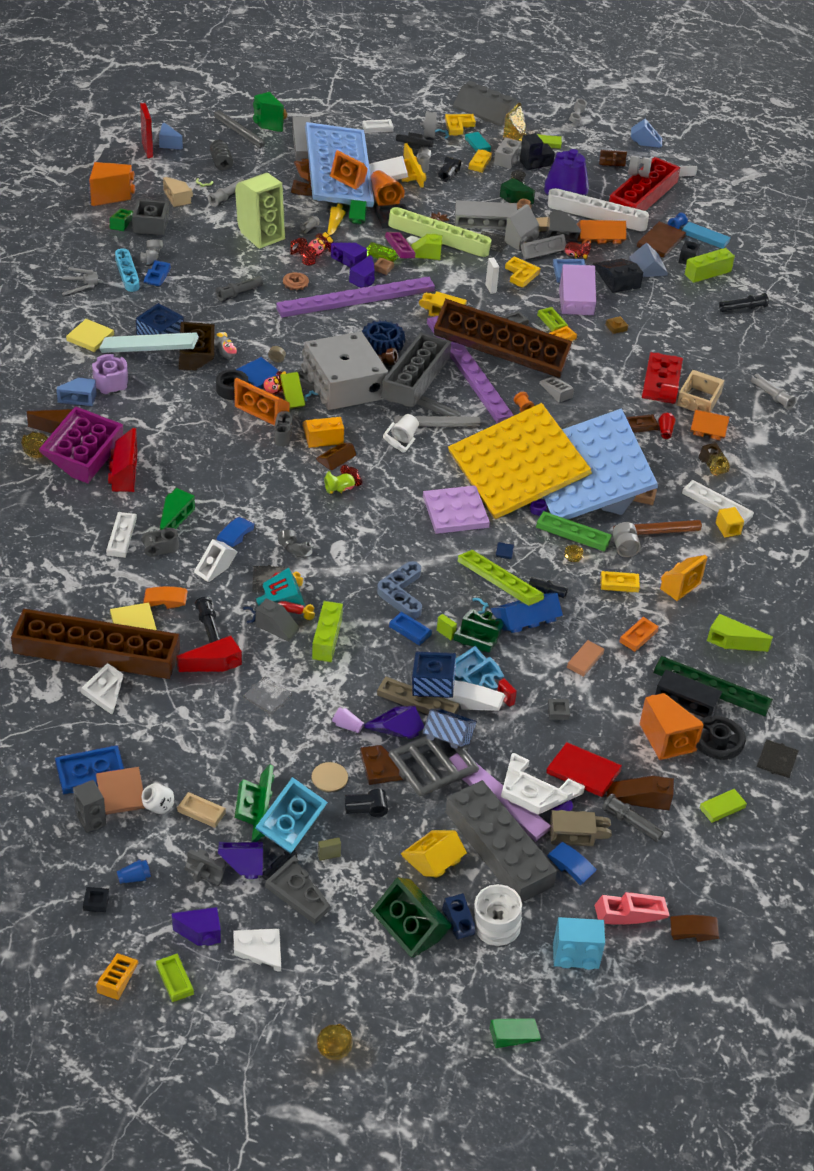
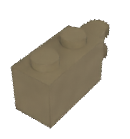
(578, 828)

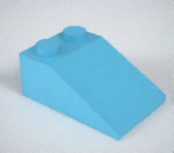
(291, 815)

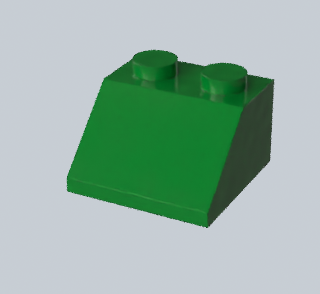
(268, 112)

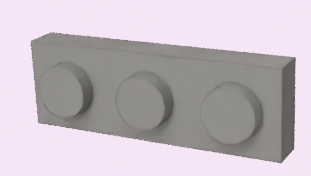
(543, 246)

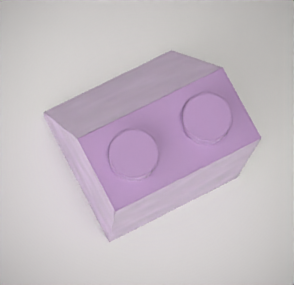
(578, 289)

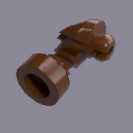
(389, 357)

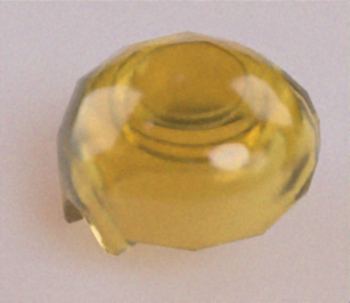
(32, 443)
(335, 1042)

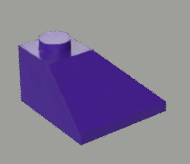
(398, 722)
(243, 857)

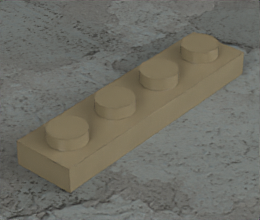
(402, 694)

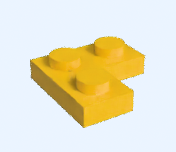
(456, 122)
(523, 271)

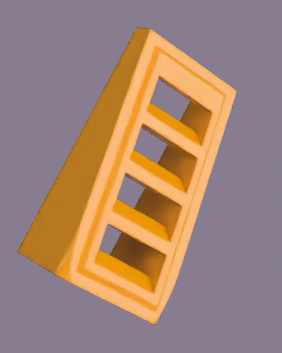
(111, 990)

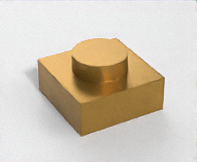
(616, 325)

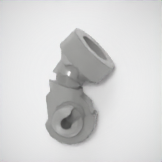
(152, 254)

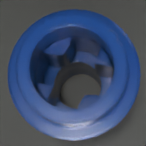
(134, 872)

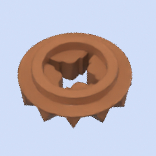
(290, 281)

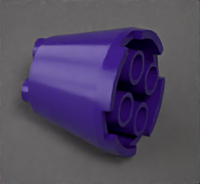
(568, 173)

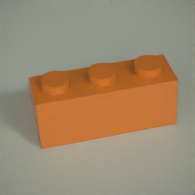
(602, 231)
(258, 402)

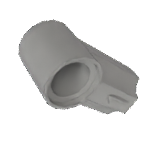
(423, 158)

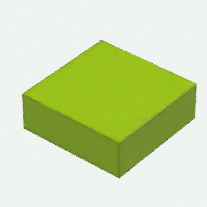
(446, 626)

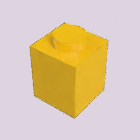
(729, 522)

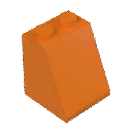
(111, 183)
(669, 727)

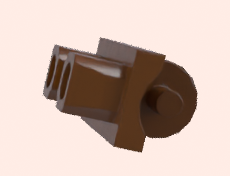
(612, 157)

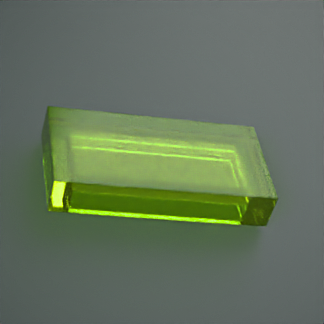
(380, 251)

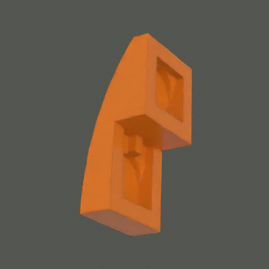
(170, 596)

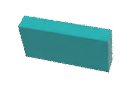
(477, 141)

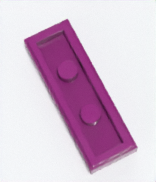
(400, 245)

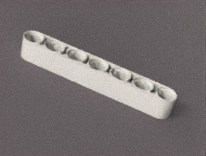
(597, 209)

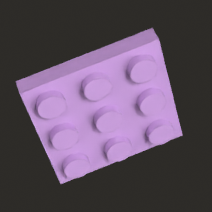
(456, 509)

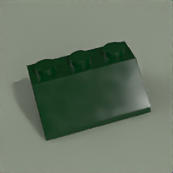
(410, 917)

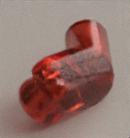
(345, 469)

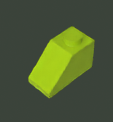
(428, 247)

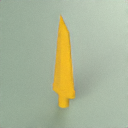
(336, 216)

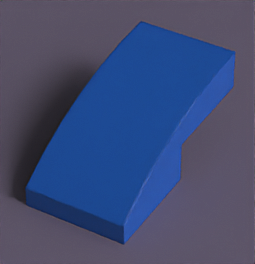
(157, 273)
(234, 531)
(572, 861)

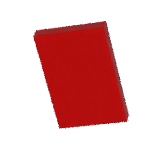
(146, 130)
(584, 768)

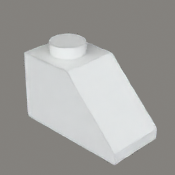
(215, 560)

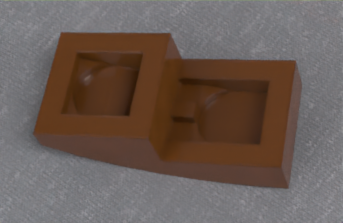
(301, 188)
(697, 926)

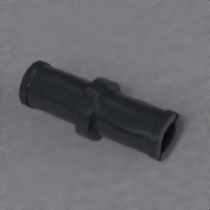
(548, 587)

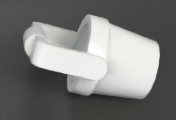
(402, 431)

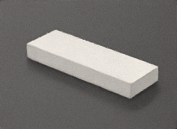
(121, 534)

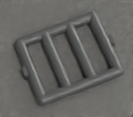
(437, 783)

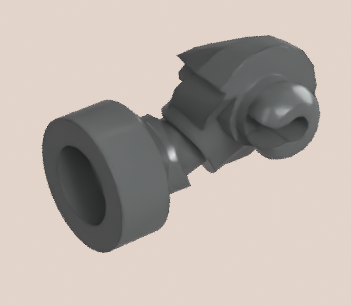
(288, 539)

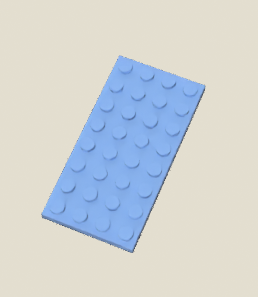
(322, 145)

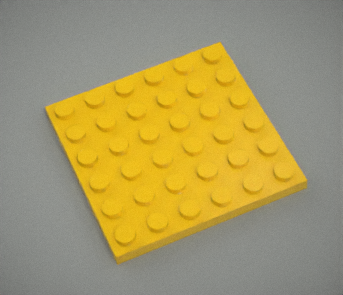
(519, 460)

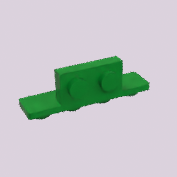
(254, 800)

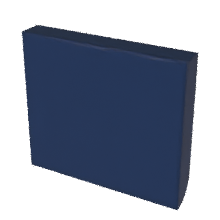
(504, 550)

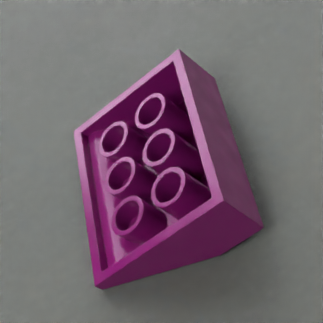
(82, 443)

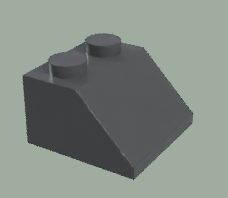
(561, 223)

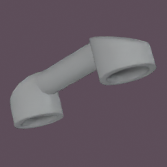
(579, 107)

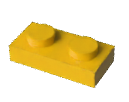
(480, 160)
(619, 581)

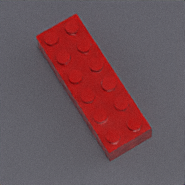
(644, 192)

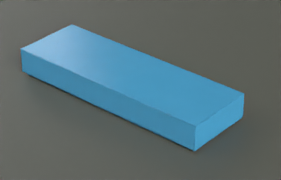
(706, 235)

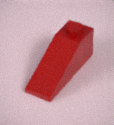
(213, 657)

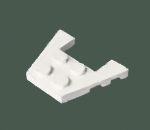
(533, 793)

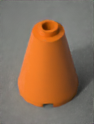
(386, 189)

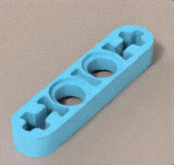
(129, 269)

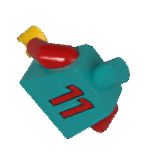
(285, 590)

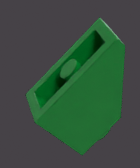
(358, 211)

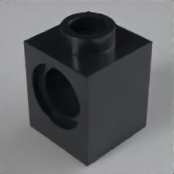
(689, 250)

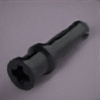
(751, 302)
(207, 616)

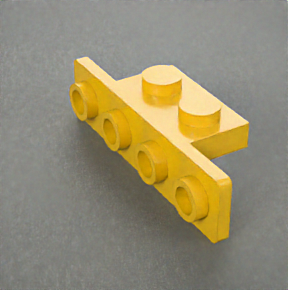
(413, 168)

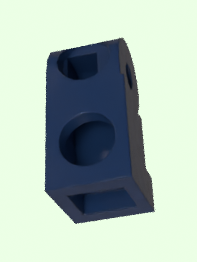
(459, 916)

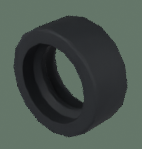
(225, 377)

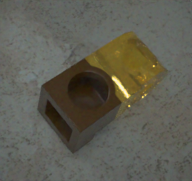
(714, 459)

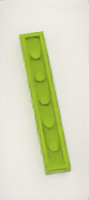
(500, 577)

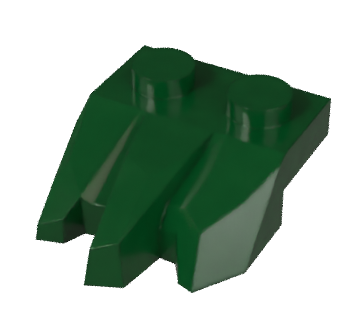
(479, 630)

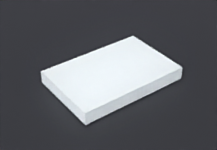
(393, 167)

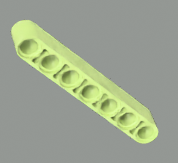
(452, 235)

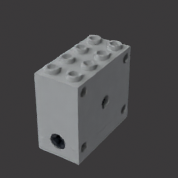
(344, 370)

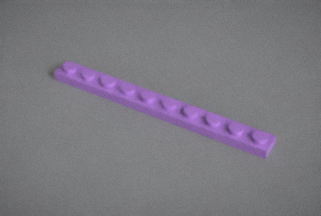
(355, 297)
(476, 379)

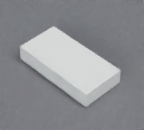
(376, 126)
(492, 275)

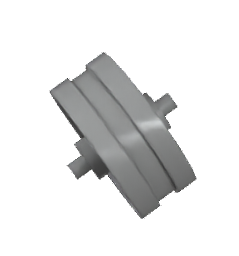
(430, 124)

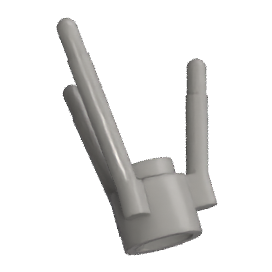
(89, 278)

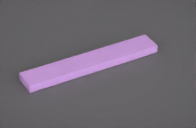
(529, 821)

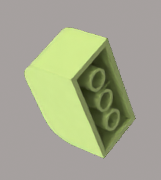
(261, 209)

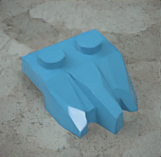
(477, 670)

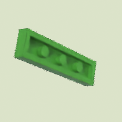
(574, 531)

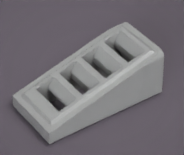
(557, 388)

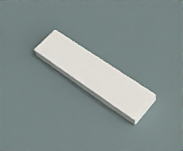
(714, 500)

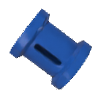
(678, 221)

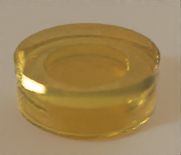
(573, 553)

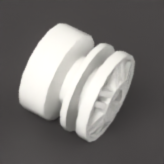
(497, 915)

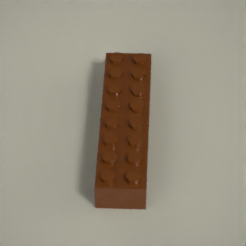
(502, 338)
(95, 643)

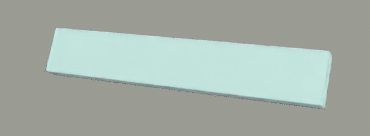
(149, 342)

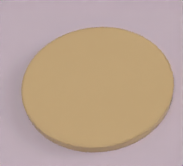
(329, 777)

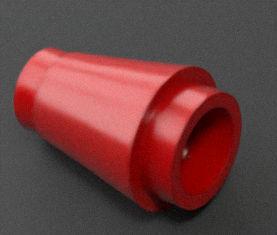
(666, 425)

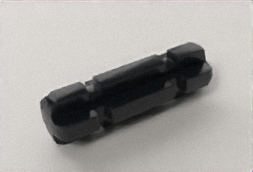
(278, 863)

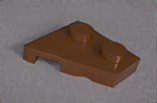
(378, 765)

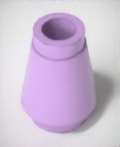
(347, 720)

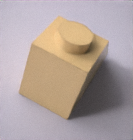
(177, 191)

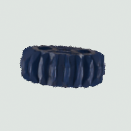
(384, 335)

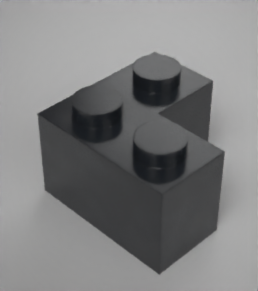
(535, 153)

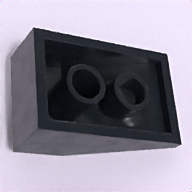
(620, 274)

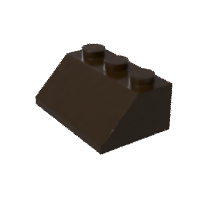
(204, 348)

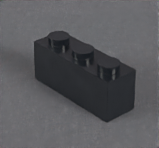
(689, 694)

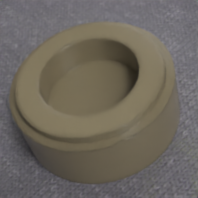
(276, 354)

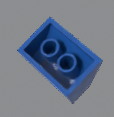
(518, 614)

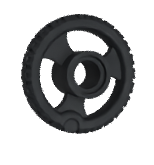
(414, 140)
(720, 736)

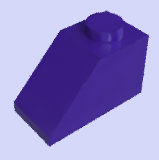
(363, 273)
(198, 926)

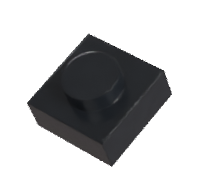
(96, 899)

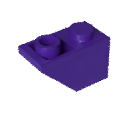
(348, 253)

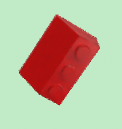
(124, 463)

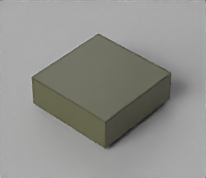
(329, 849)

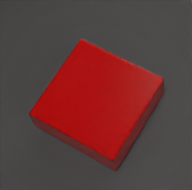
(509, 692)

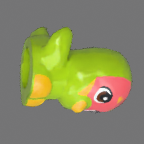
(340, 483)

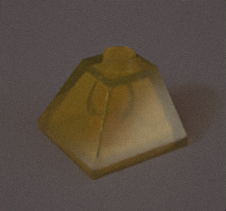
(515, 124)

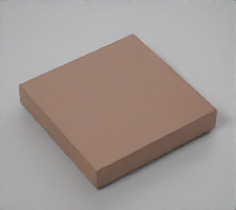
(121, 790)

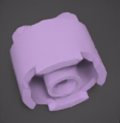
(110, 373)

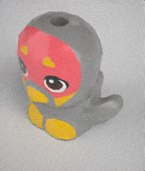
(224, 345)

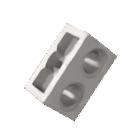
(507, 153)

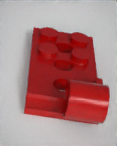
(669, 383)

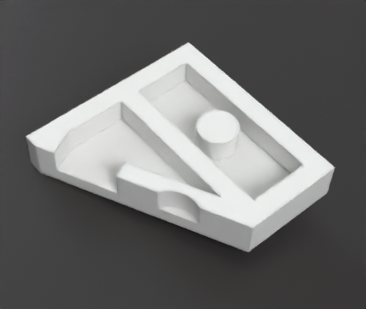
(104, 687)
(259, 946)

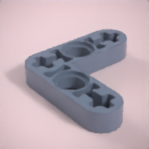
(390, 589)

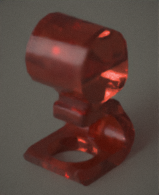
(308, 252)

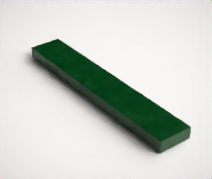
(730, 692)

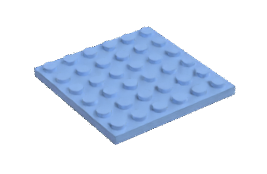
(615, 463)

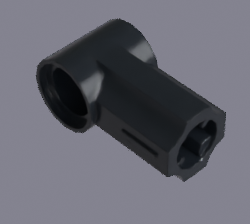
(449, 168)
(373, 803)

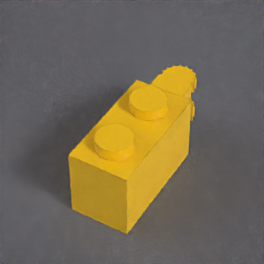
(435, 301)

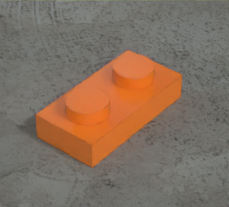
(639, 634)

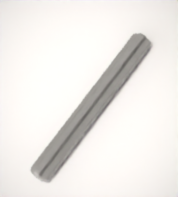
(445, 421)

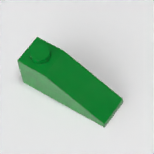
(177, 508)

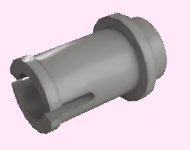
(313, 222)

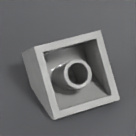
(521, 227)

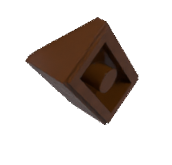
(337, 455)

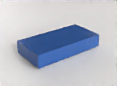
(410, 628)

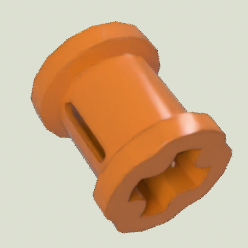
(521, 399)

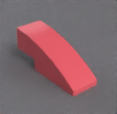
(631, 909)

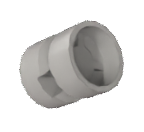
(634, 166)
(626, 539)

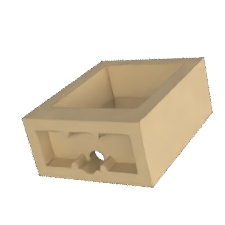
(696, 380)

